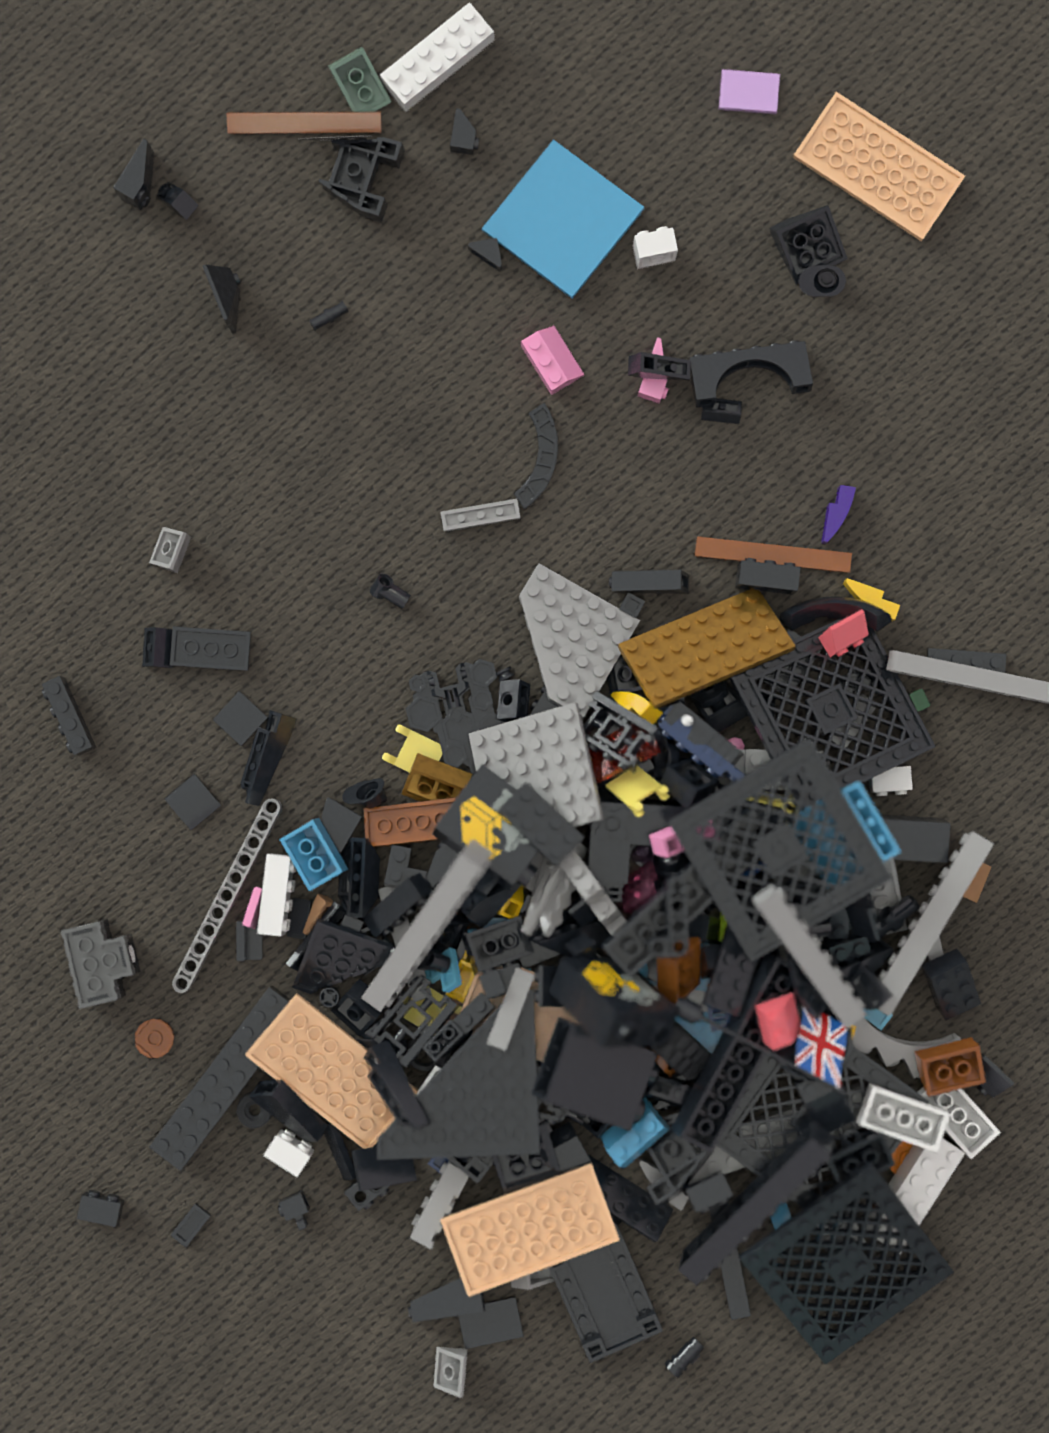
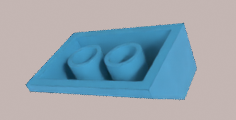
(313, 854)
(627, 1145)

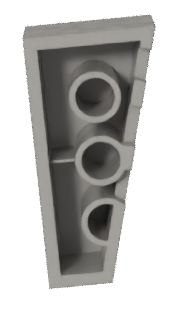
(438, 1204)

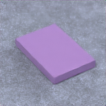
(749, 91)

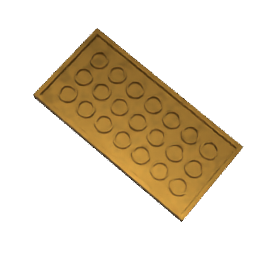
(706, 647)

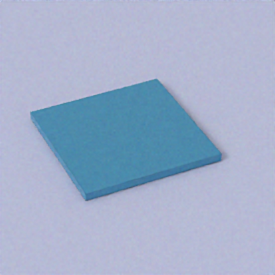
(563, 219)

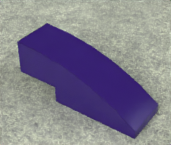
(837, 512)

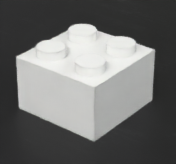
(655, 247)
(289, 1152)

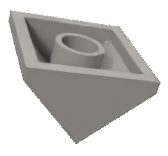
(170, 549)
(450, 1370)

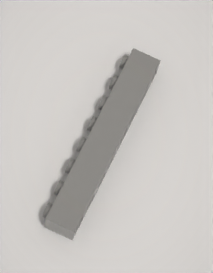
(810, 958)

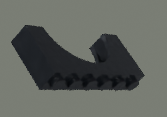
(786, 360)

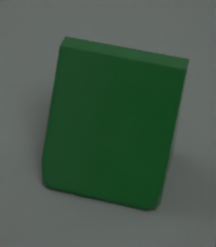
(919, 699)

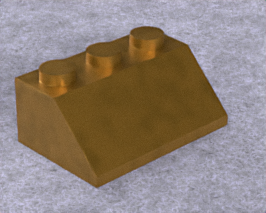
(434, 780)

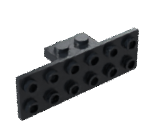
(631, 1203)

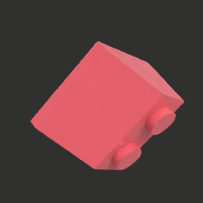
(845, 634)
(779, 1021)

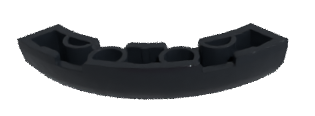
(834, 608)

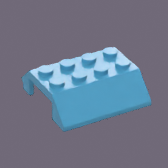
(867, 817)

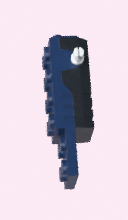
(701, 740)

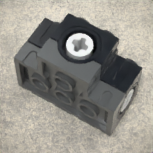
(99, 962)

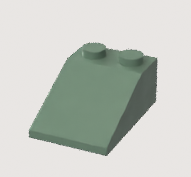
(359, 82)

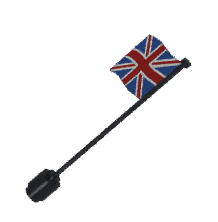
(818, 1044)

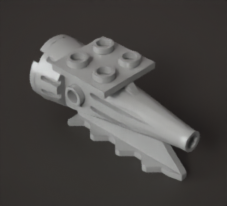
(550, 894)

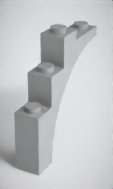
(592, 892)
(892, 1049)

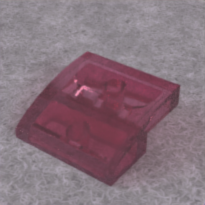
(639, 887)

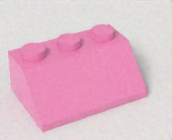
(551, 359)

